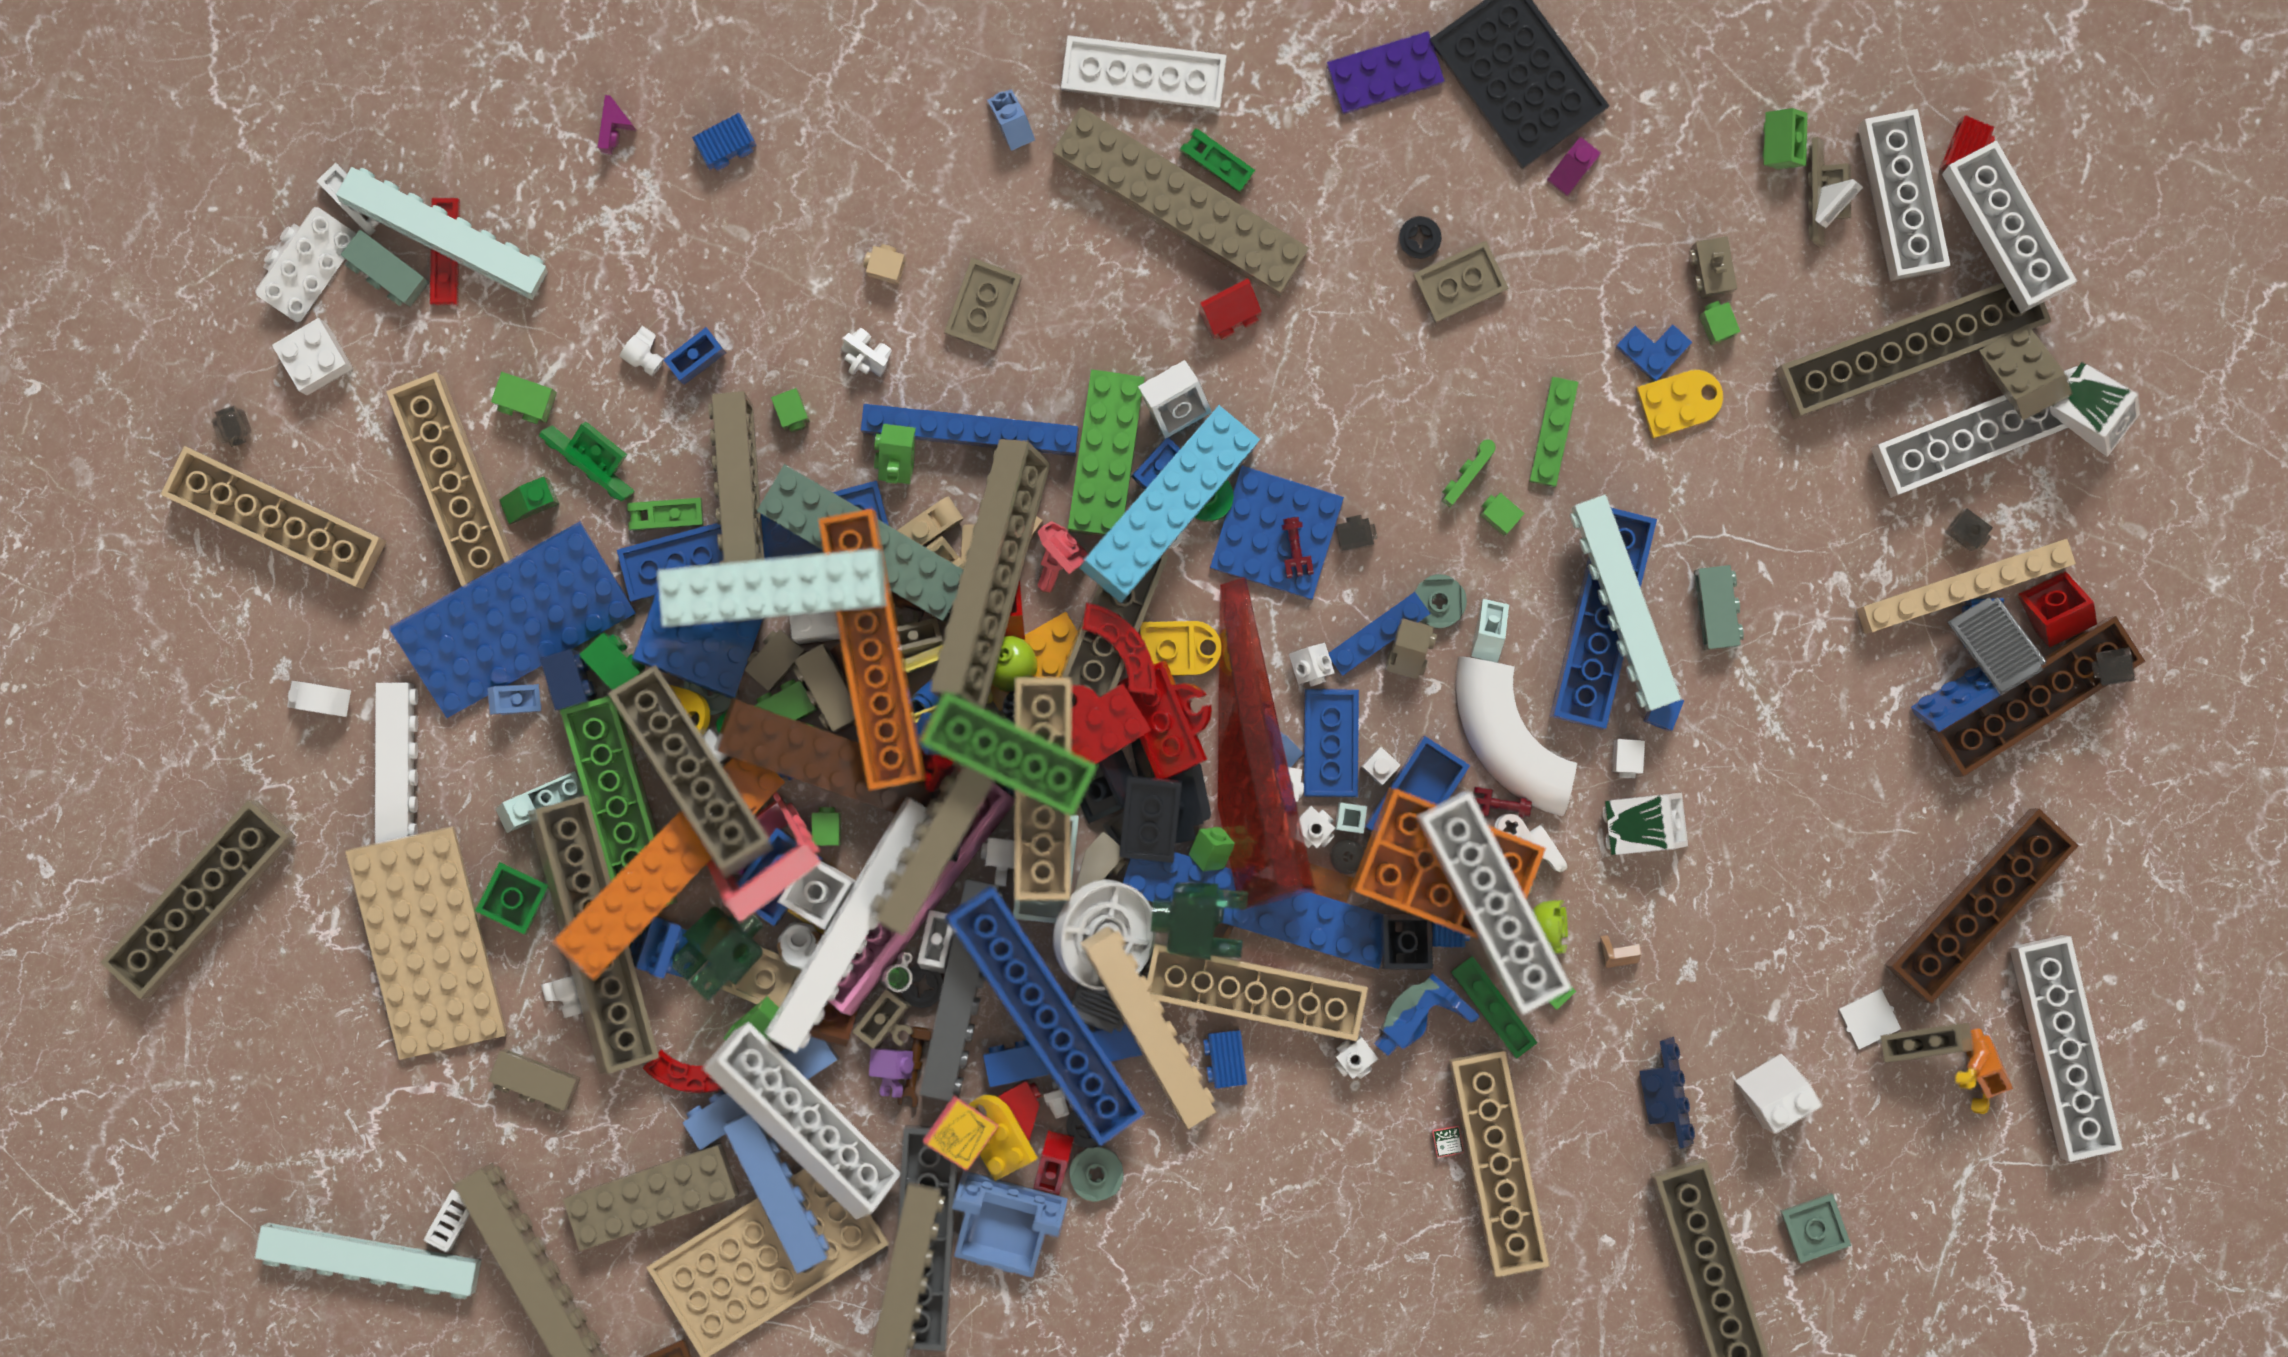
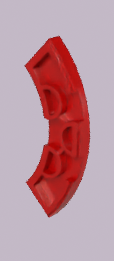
(1128, 645)
(680, 1075)

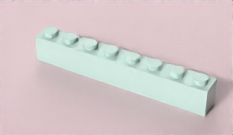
(442, 233)
(1625, 603)
(368, 1259)

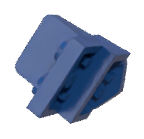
(656, 946)

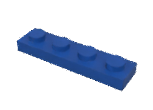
(1377, 634)

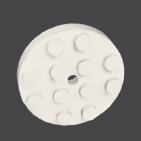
(1093, 909)

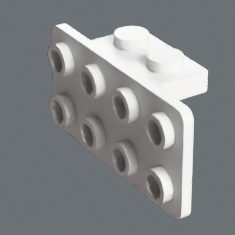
(303, 263)

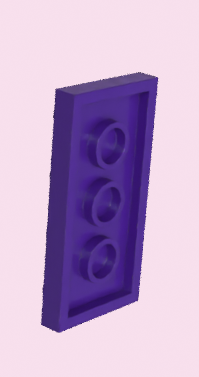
(1385, 72)

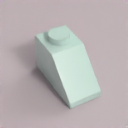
(1490, 630)

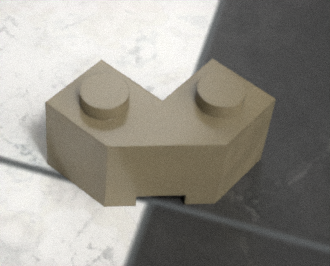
(1410, 649)

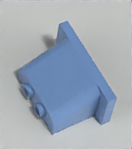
(1005, 1222)

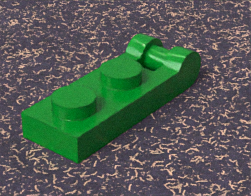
(1218, 160)

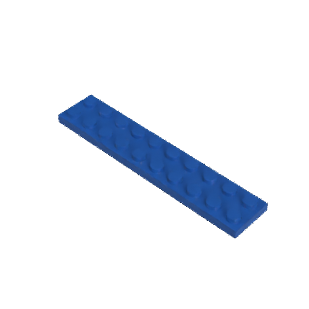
(701, 548)
(1299, 920)

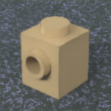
(885, 264)

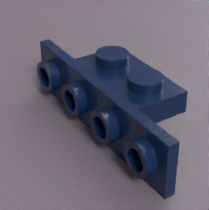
(1665, 1093)

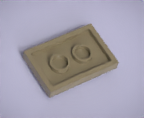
(1460, 281)
(983, 304)

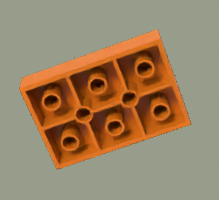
(1406, 873)

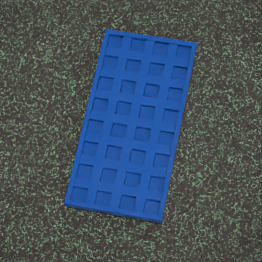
(512, 618)

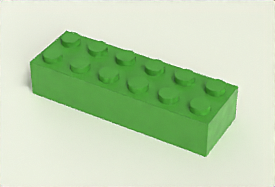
(1105, 452)
(1007, 753)

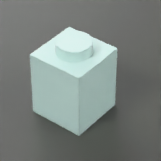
(1350, 818)

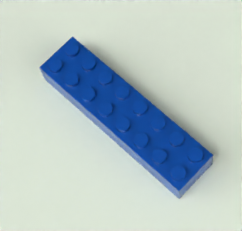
(1592, 654)

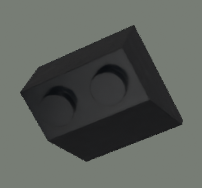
(1106, 787)
(1406, 942)

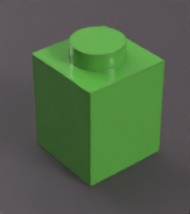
(1719, 322)
(791, 410)
(1501, 513)
(826, 826)
(1211, 848)

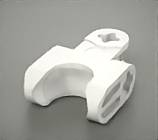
(1537, 836)

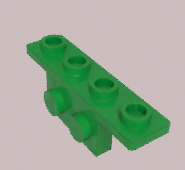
(593, 455)

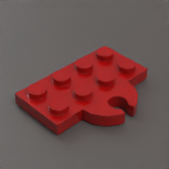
(1104, 722)
(1174, 726)

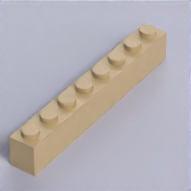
(1966, 586)
(1148, 1027)

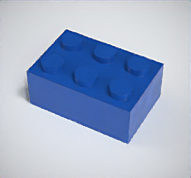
(781, 845)

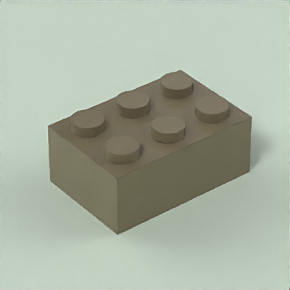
(2025, 372)
(826, 688)

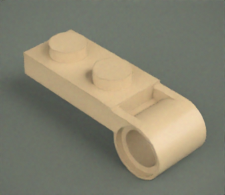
(932, 522)

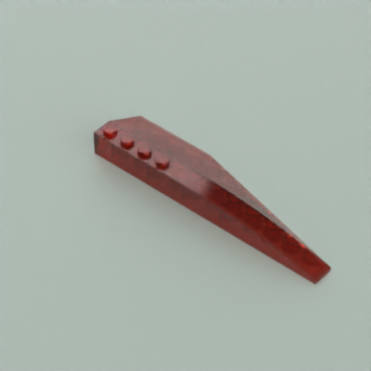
(1253, 772)

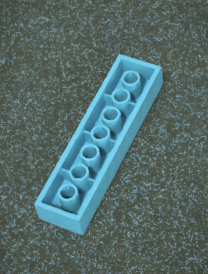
(1169, 504)

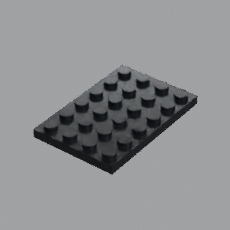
(1519, 76)

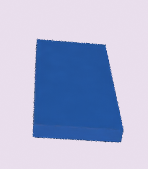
(1331, 742)

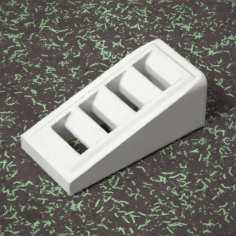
(436, 1226)

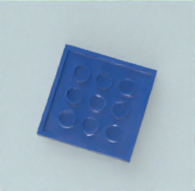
(1252, 534)
(700, 653)

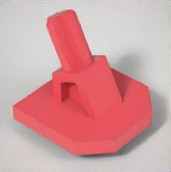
(1060, 553)

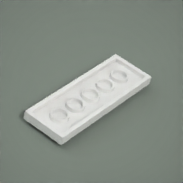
(1143, 72)

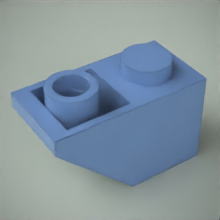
(1011, 119)

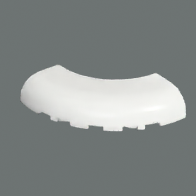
(1504, 742)

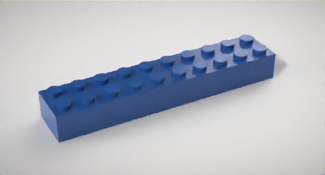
(1044, 1015)

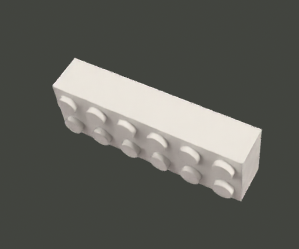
(1903, 195)
(2009, 227)

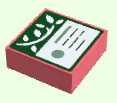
(1447, 1141)

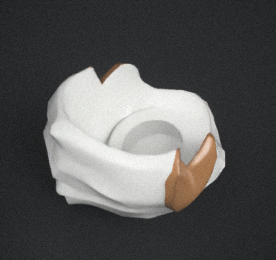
(797, 944)

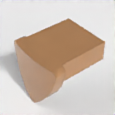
(1619, 956)

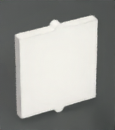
(1869, 1018)

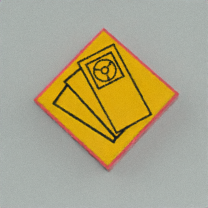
(960, 1133)

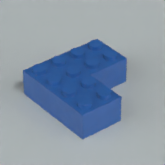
(1427, 774)

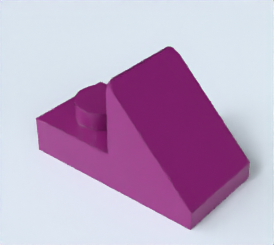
(612, 119)
(1573, 166)

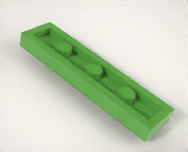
(1553, 431)

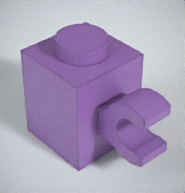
(891, 1066)

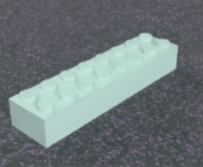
(772, 588)

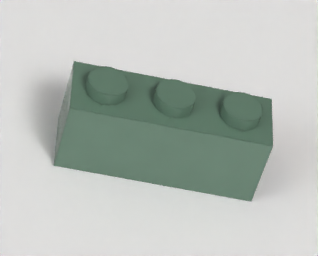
(384, 269)
(1718, 607)

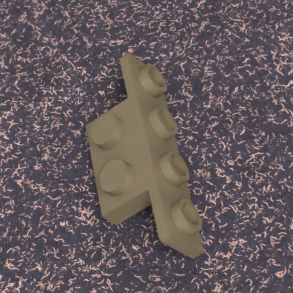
(1821, 177)

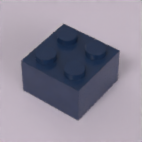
(568, 679)

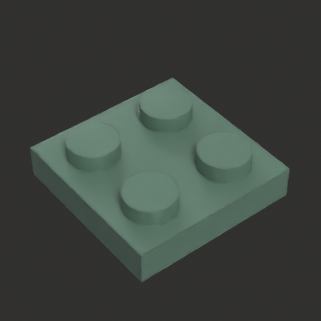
(1815, 1228)

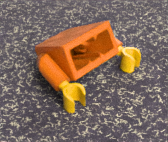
(1987, 1068)

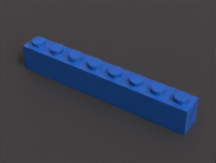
(972, 429)

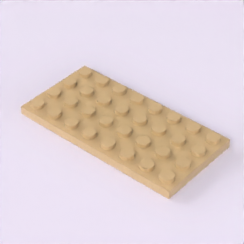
(426, 942)
(742, 1274)

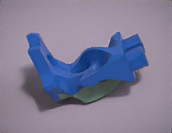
(1409, 1013)

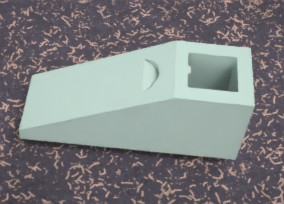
(514, 811)

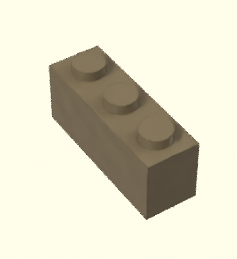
(1927, 1042)
(533, 1080)

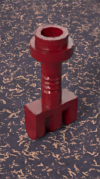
(1292, 525)
(1523, 807)

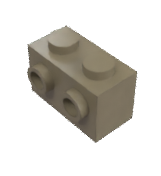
(773, 660)

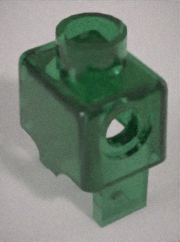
(1193, 917)
(725, 944)

